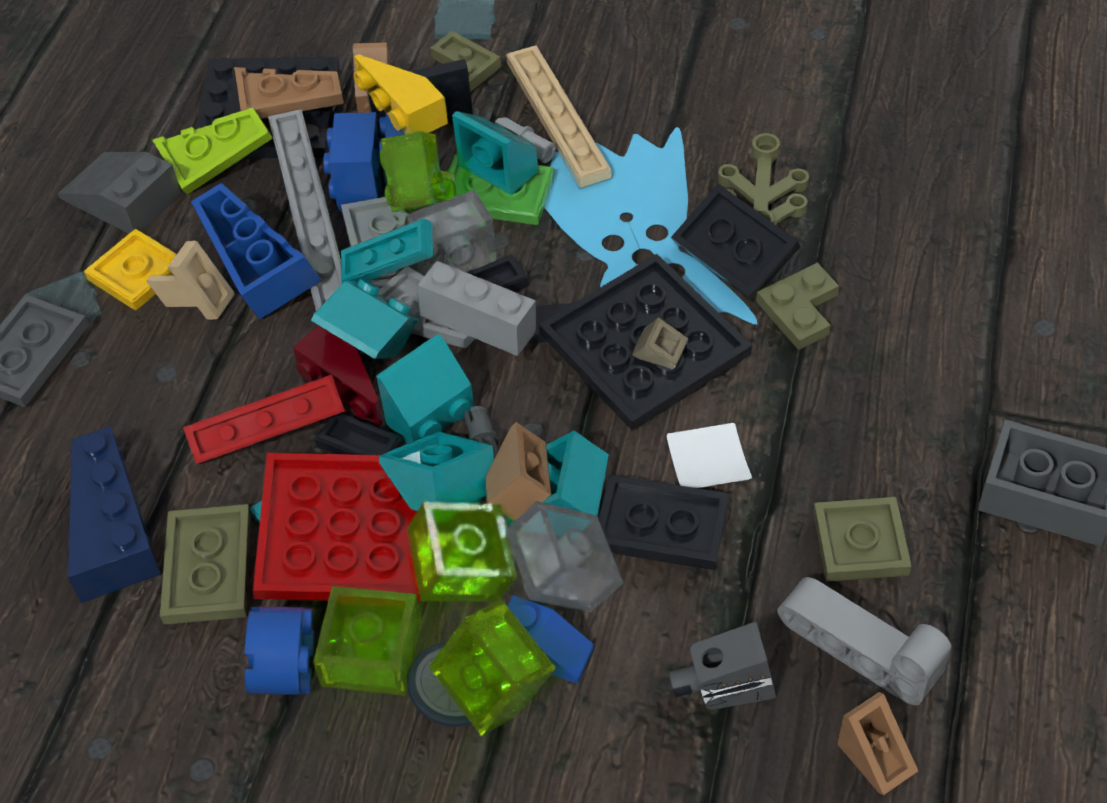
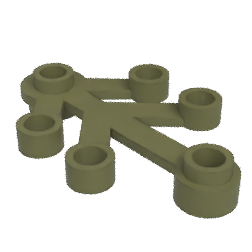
(765, 151)

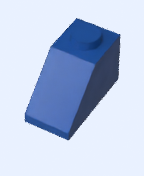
(555, 636)

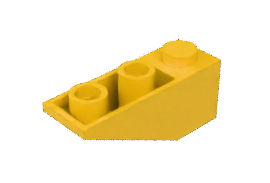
(404, 96)

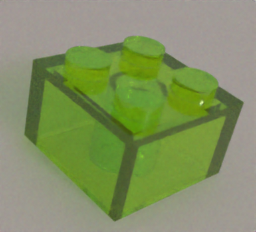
(461, 552)
(368, 640)
(491, 667)

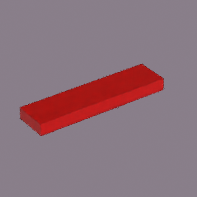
(264, 419)

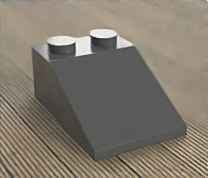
(124, 189)

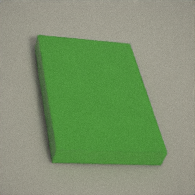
(522, 207)

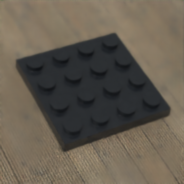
(222, 98)
(604, 327)

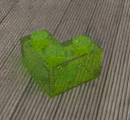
(414, 172)

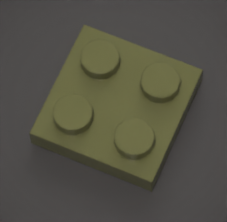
(861, 539)

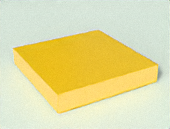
(128, 266)

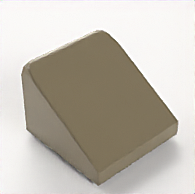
(660, 344)

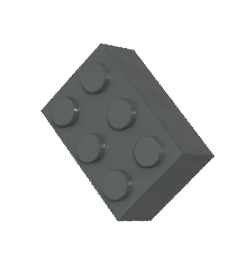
(1048, 483)

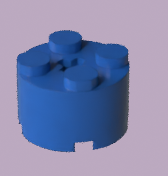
(279, 650)

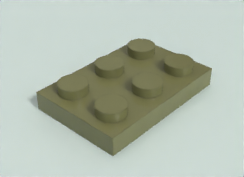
(206, 564)

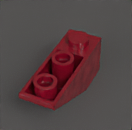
(326, 354)

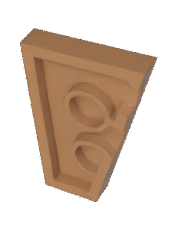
(282, 93)

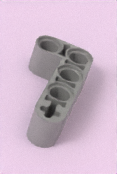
(865, 643)

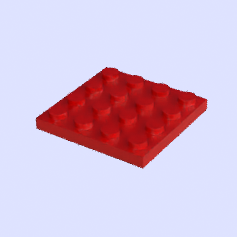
(330, 526)

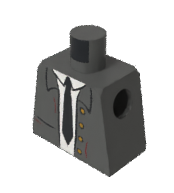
(727, 670)

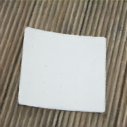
(708, 456)

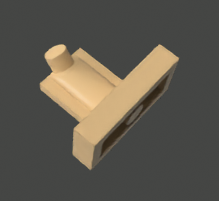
(194, 283)

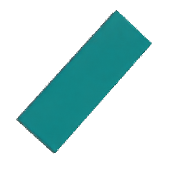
(388, 252)

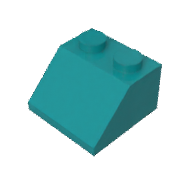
(493, 152)
(367, 319)
(424, 391)
(439, 469)
(575, 473)

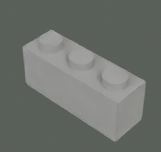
(477, 308)

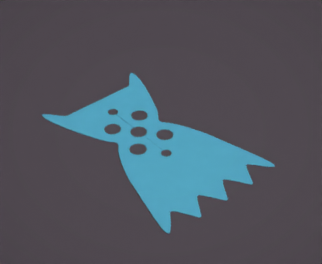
(654, 190)

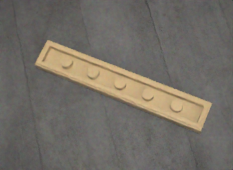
(558, 117)

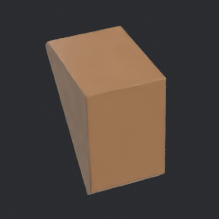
(876, 744)

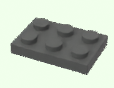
(33, 345)

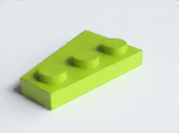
(212, 149)

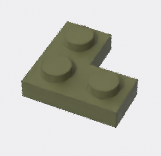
(480, 61)
(793, 304)

